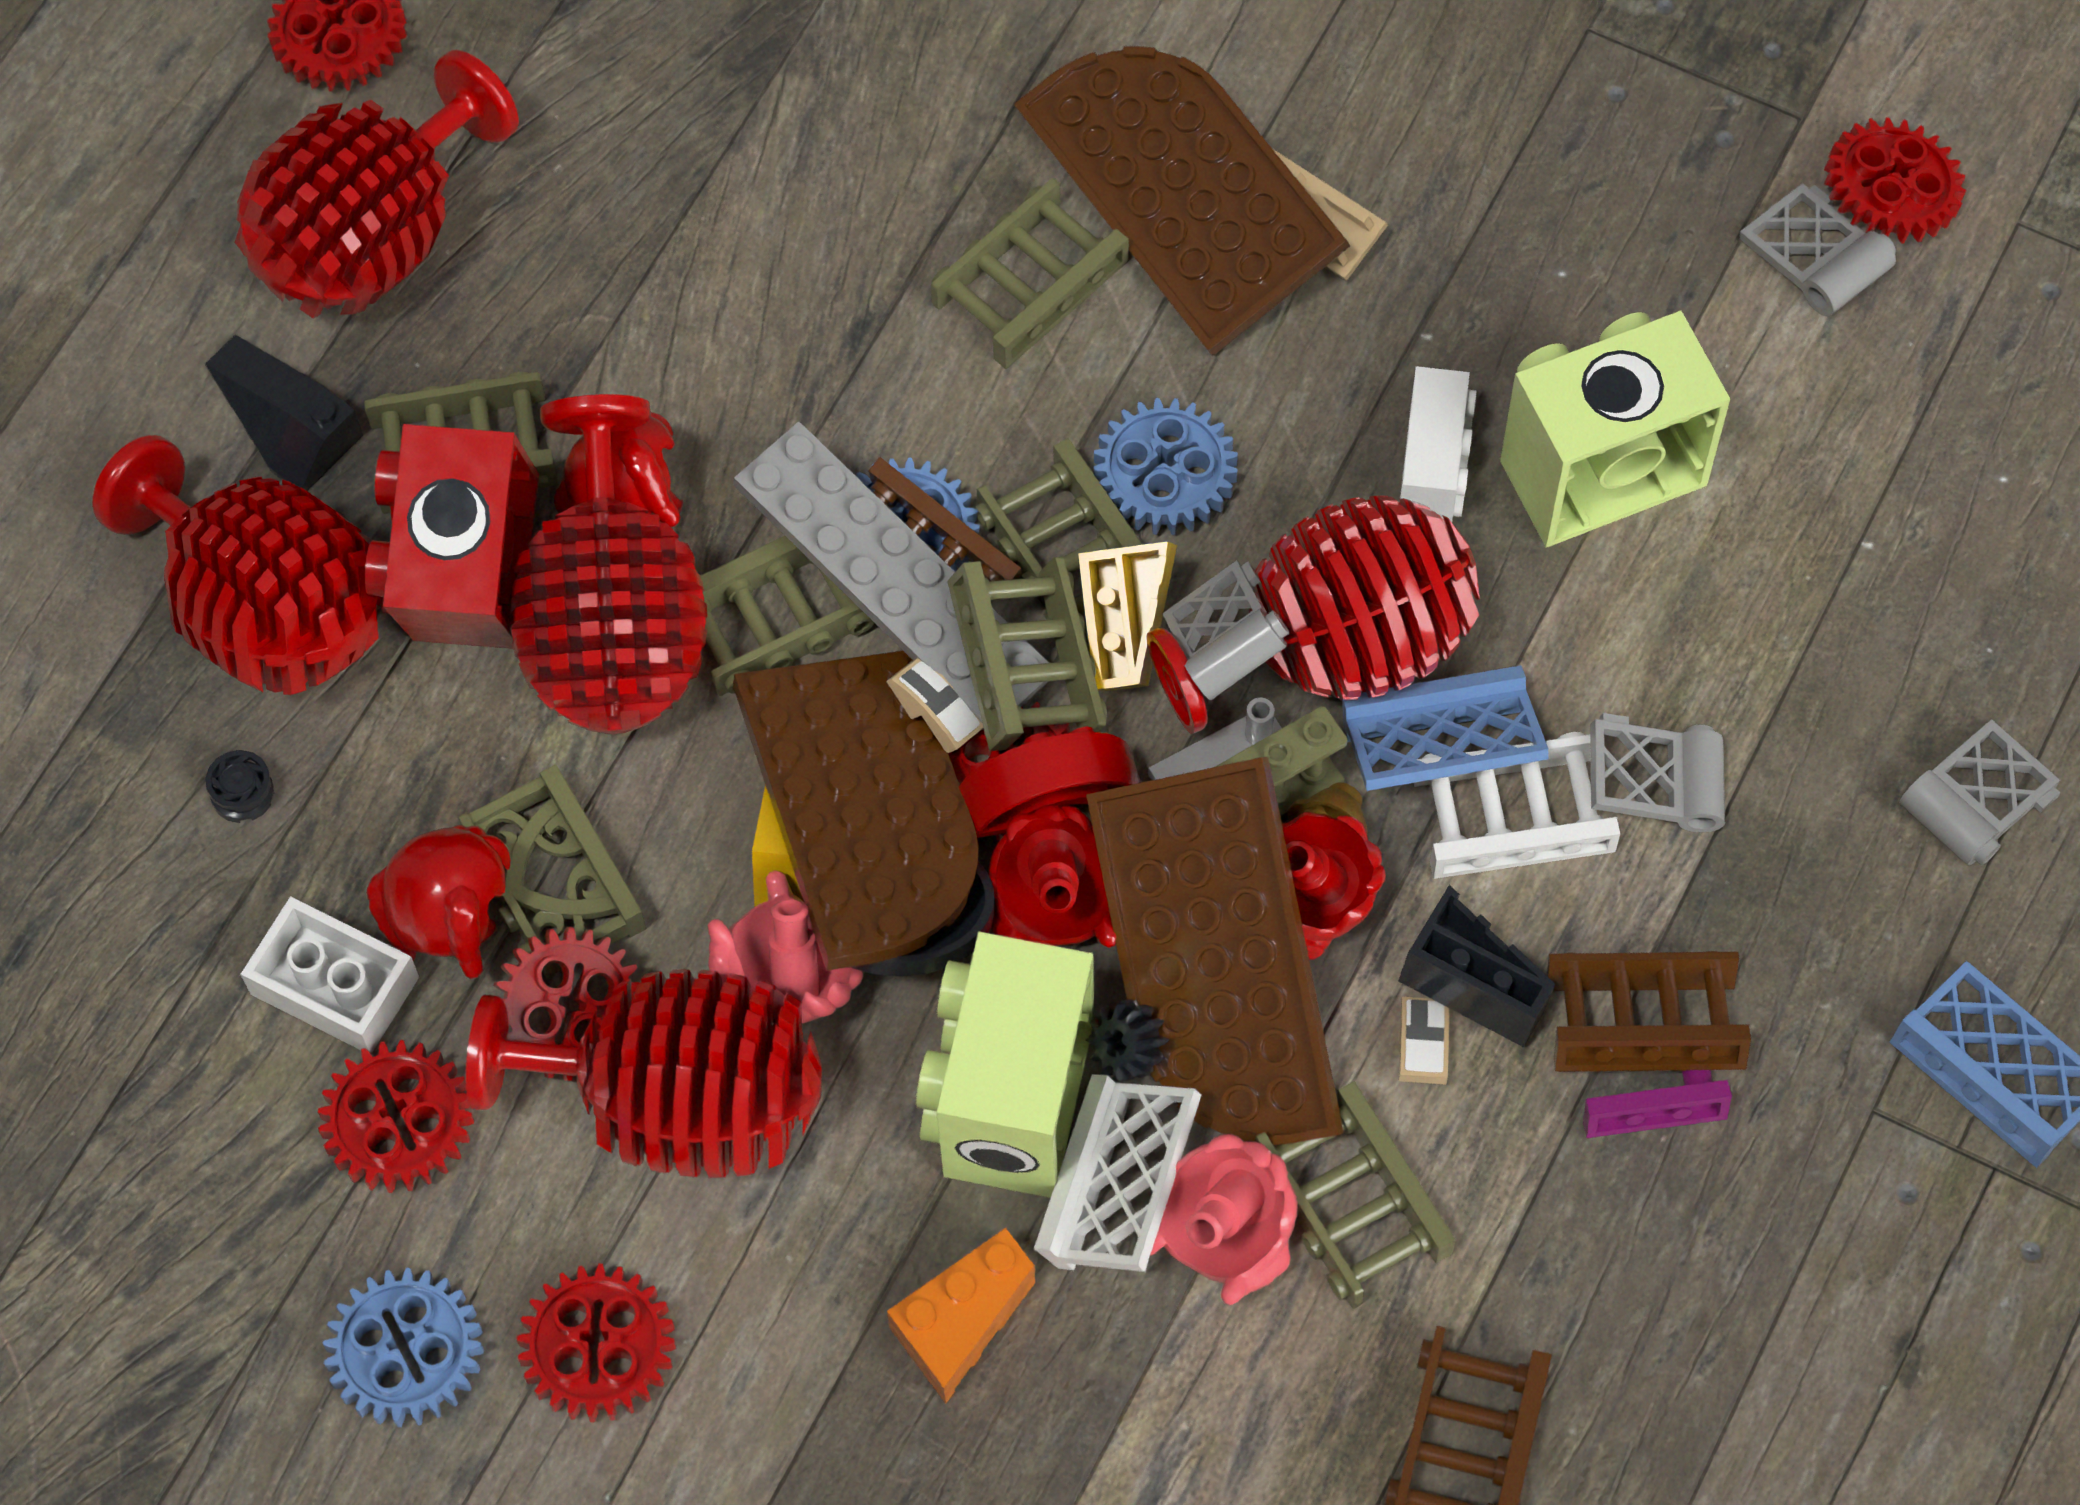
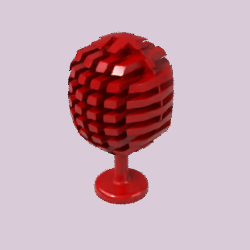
(359, 198)
(252, 573)
(606, 593)
(1365, 599)
(673, 1072)

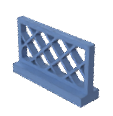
(1440, 707)
(1980, 1084)

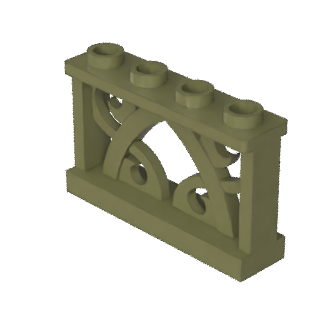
(565, 814)

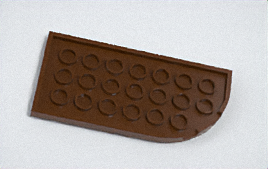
(1185, 183)
(861, 805)
(1218, 947)

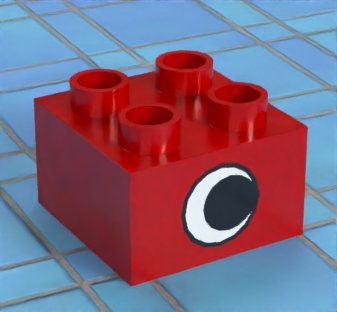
(457, 527)

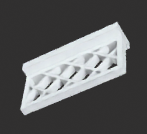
(1088, 1170)

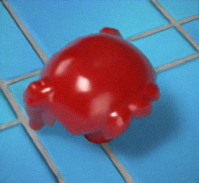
(638, 471)
(1332, 874)
(1050, 880)
(439, 894)

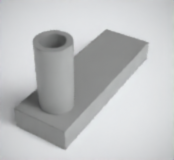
(1222, 744)

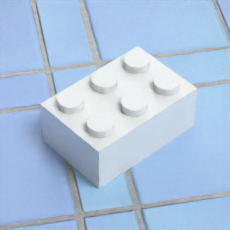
(1438, 440)
(330, 975)

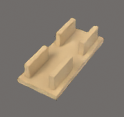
(1353, 221)

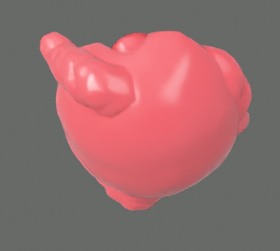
(780, 949)
(1230, 1215)

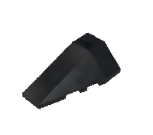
(285, 413)

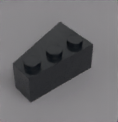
(1475, 972)

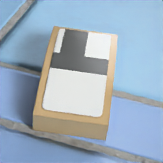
(932, 696)
(1423, 1041)

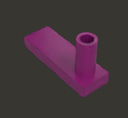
(1689, 1104)

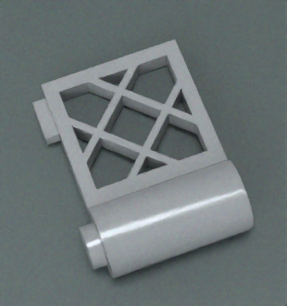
(1845, 265)
(1234, 646)
(1692, 781)
(1961, 819)

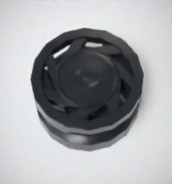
(239, 787)

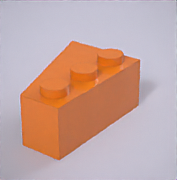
(961, 1310)

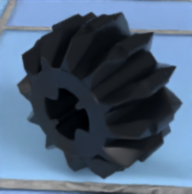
(1127, 1040)

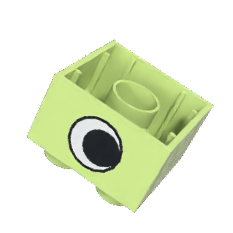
(1612, 425)
(1013, 1063)

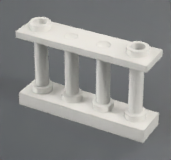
(1541, 843)

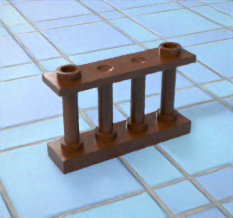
(928, 513)
(1647, 1046)
(1515, 1425)

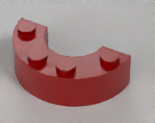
(1043, 773)

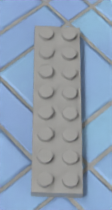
(869, 556)

